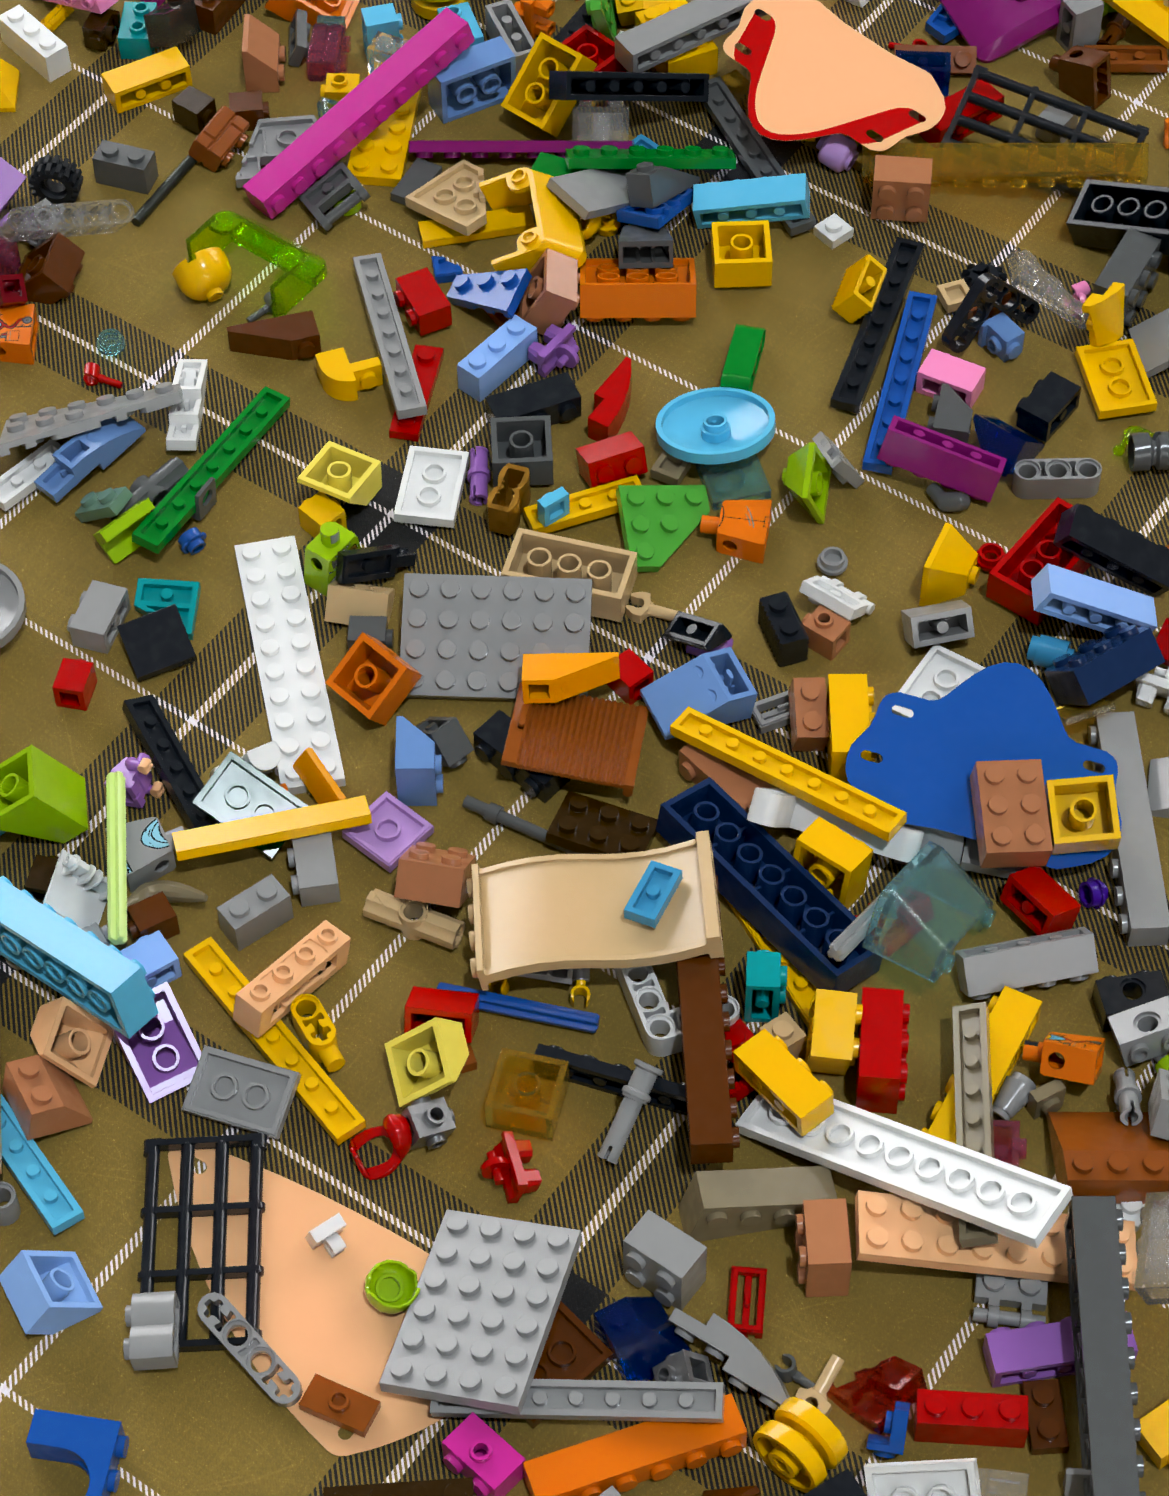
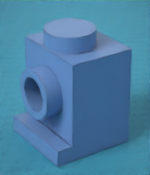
(1001, 337)

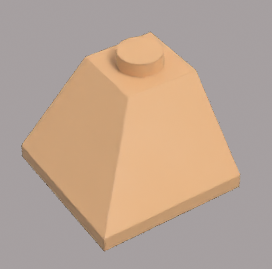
(72, 1039)

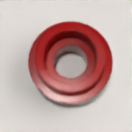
(989, 556)

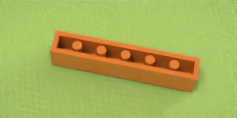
(635, 1455)

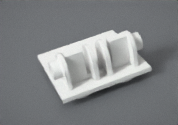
(77, 890)

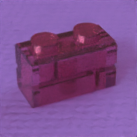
(327, 51)

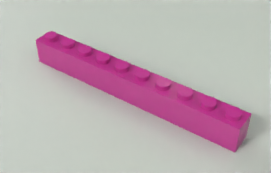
(359, 113)

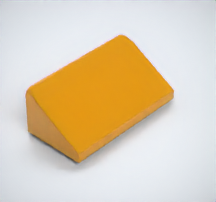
(317, 778)

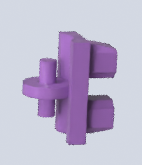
(558, 352)

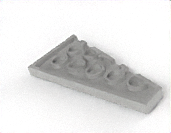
(83, 416)

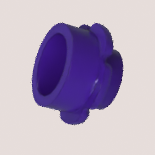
(1093, 893)

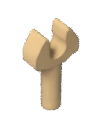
(648, 609)
(822, 1385)

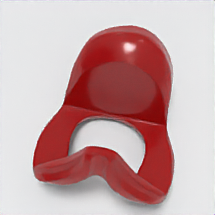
(398, 1131)

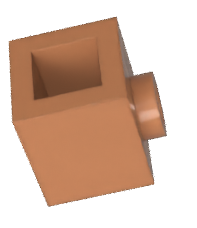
(826, 632)

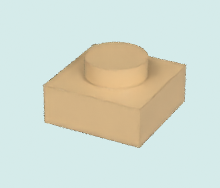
(952, 294)

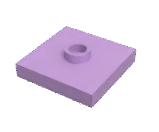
(390, 833)

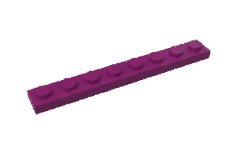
(506, 148)

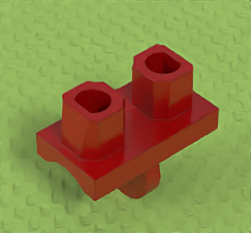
(506, 1167)

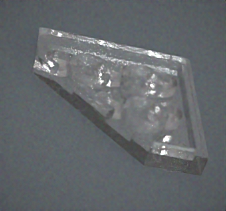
(1044, 288)

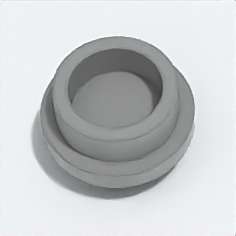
(832, 561)

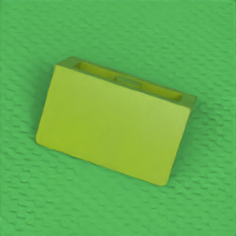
(117, 535)

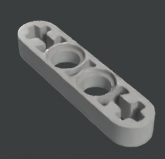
(246, 1352)

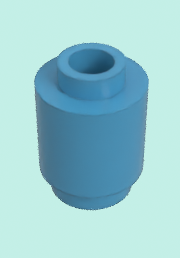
(1045, 649)

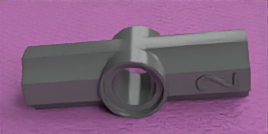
(157, 485)

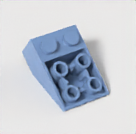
(709, 683)

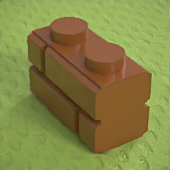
(219, 139)

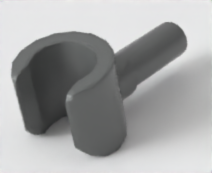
(263, 310)
(792, 1374)

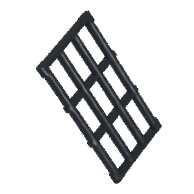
(1023, 116)
(219, 1210)

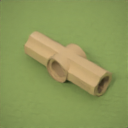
(429, 925)

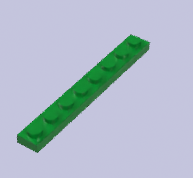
(216, 462)

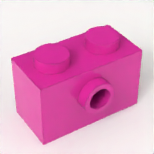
(484, 1455)

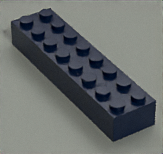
(768, 886)

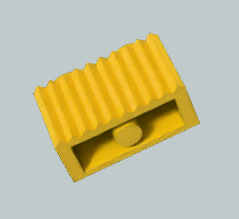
(859, 289)

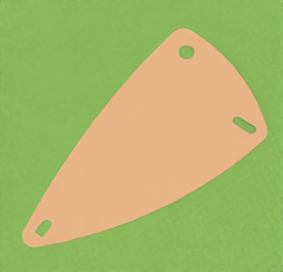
(313, 1303)

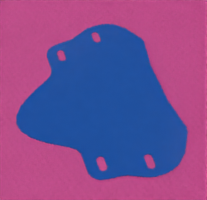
(986, 718)

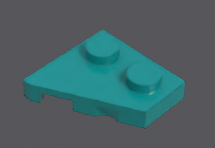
(161, 593)

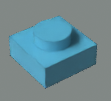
(553, 506)

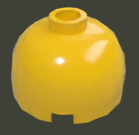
(205, 276)

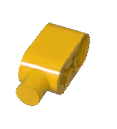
(324, 1049)

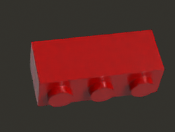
(936, 133)
(971, 1418)

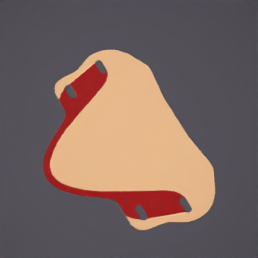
(827, 79)

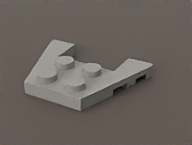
(269, 140)

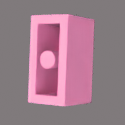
(962, 376)

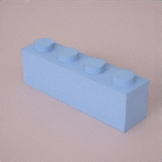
(1090, 600)

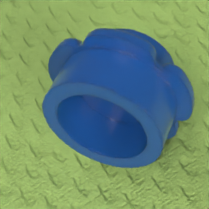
(192, 541)

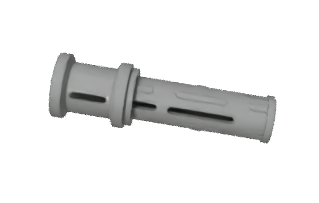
(635, 1096)

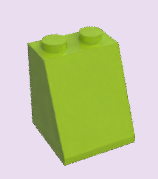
(41, 797)

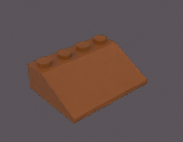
(1107, 1158)

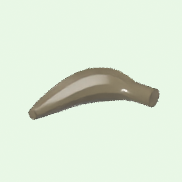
(174, 892)

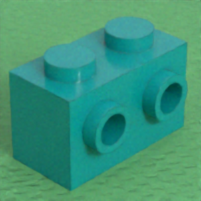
(132, 34)
(764, 985)

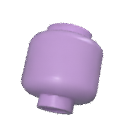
(837, 152)

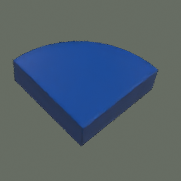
(444, 270)

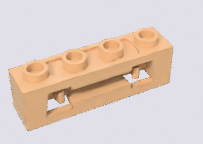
(289, 977)

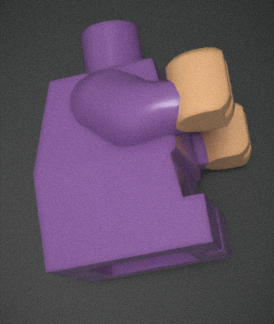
(138, 780)

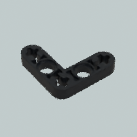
(985, 302)

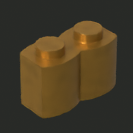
(508, 499)

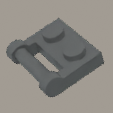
(331, 190)

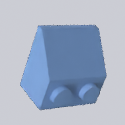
(416, 766)

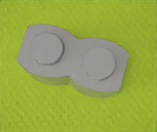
(153, 1330)

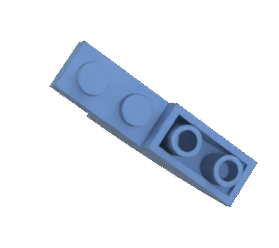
(84, 453)

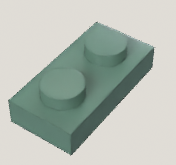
(103, 504)

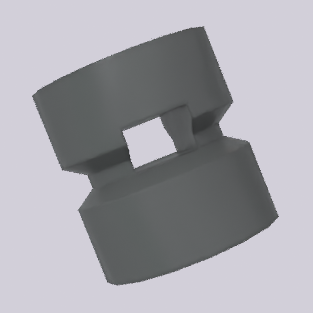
(1148, 451)

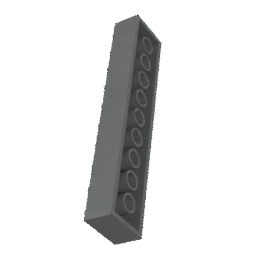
(1101, 1347)

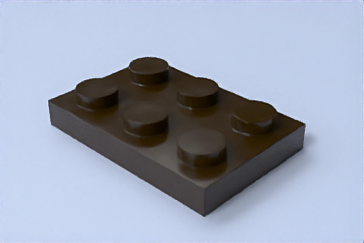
(599, 827)

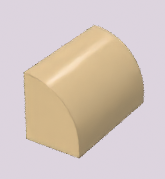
(357, 600)

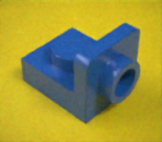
(896, 1425)

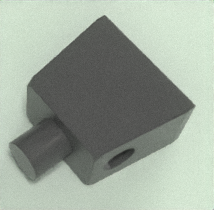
(645, 248)

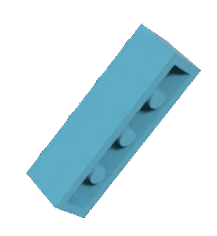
(752, 200)

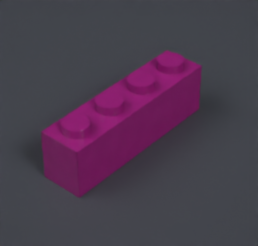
(941, 459)

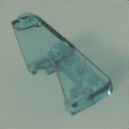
(927, 914)

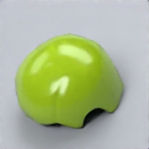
(391, 1286)

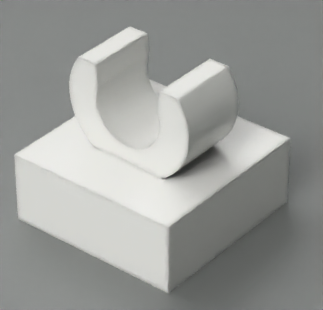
(328, 1234)

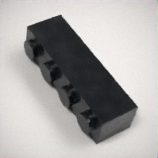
(1114, 549)

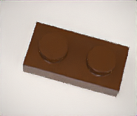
(1045, 1417)

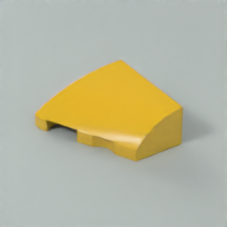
(1105, 315)

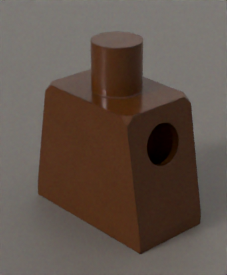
(1084, 75)

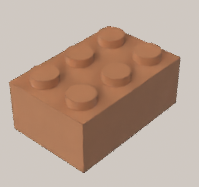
(1010, 813)

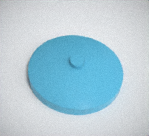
(715, 425)

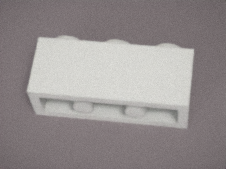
(34, 43)

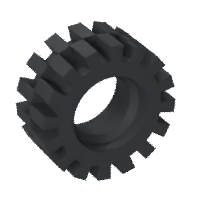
(56, 169)

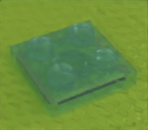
(734, 481)

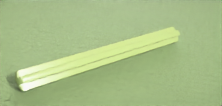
(116, 858)

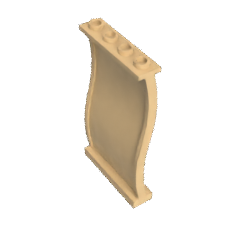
(571, 912)

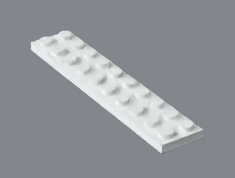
(287, 657)
(919, 1168)

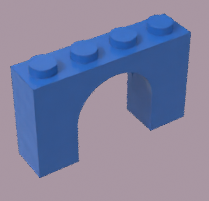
(81, 1441)

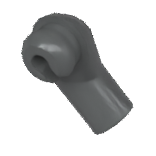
(948, 500)

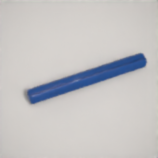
(531, 1010)

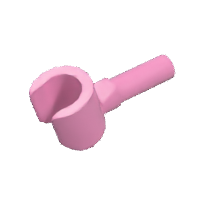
(1082, 291)

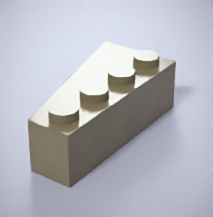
(750, 1199)

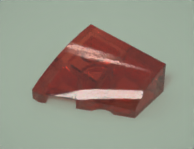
(878, 1390)

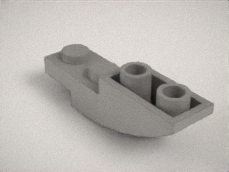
(745, 1361)

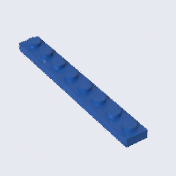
(901, 374)

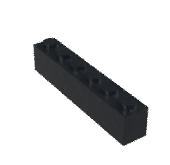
(628, 86)

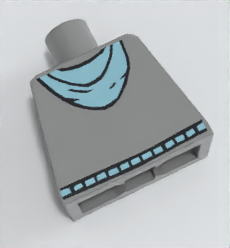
(148, 851)

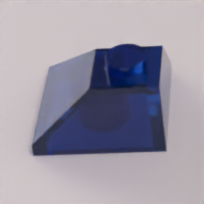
(1005, 441)
(637, 1335)

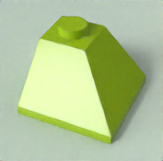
(808, 480)

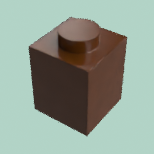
(249, 106)
(152, 915)

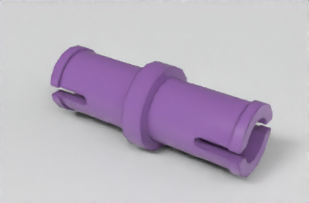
(478, 475)

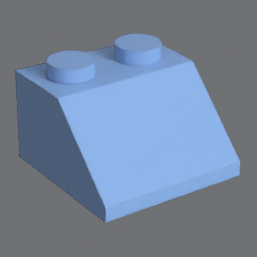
(49, 1290)

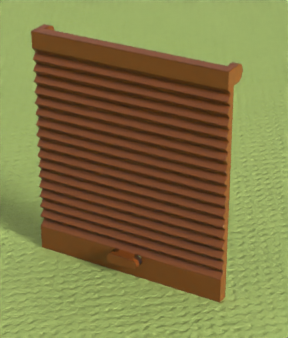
(578, 739)

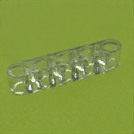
(76, 214)

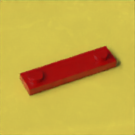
(427, 364)

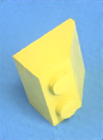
(343, 474)
(426, 1059)

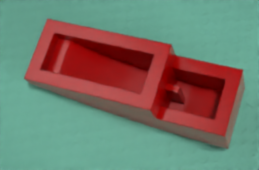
(611, 403)

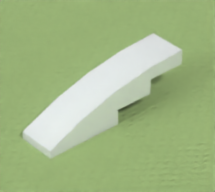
(186, 416)

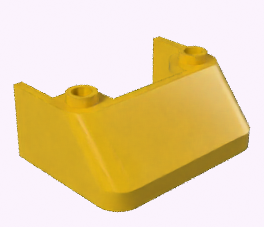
(556, 222)

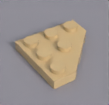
(453, 198)

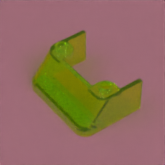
(301, 266)

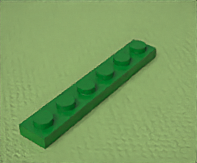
(613, 158)

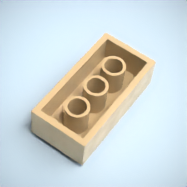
(561, 557)

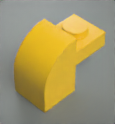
(344, 379)

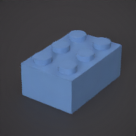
(473, 80)

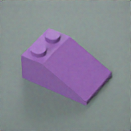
(163, 1050)

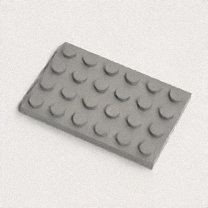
(474, 629)
(482, 1312)

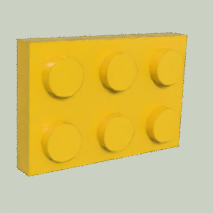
(1116, 379)

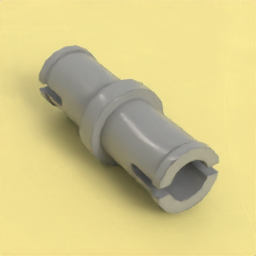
(1127, 1096)

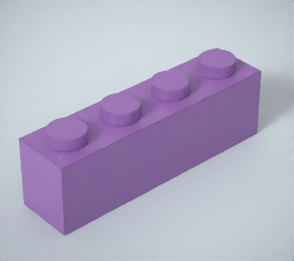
(1032, 1352)

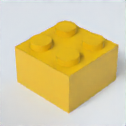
(741, 254)
(1083, 814)
(834, 860)
(831, 1031)

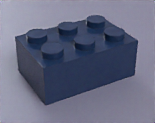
(1103, 665)

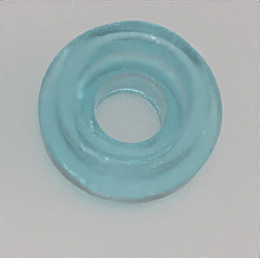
(110, 342)

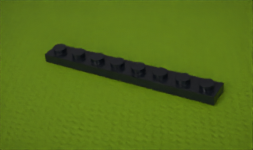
(877, 327)

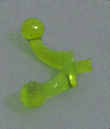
(1120, 448)

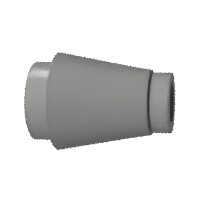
(1012, 1096)

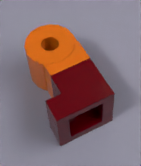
(12, 290)

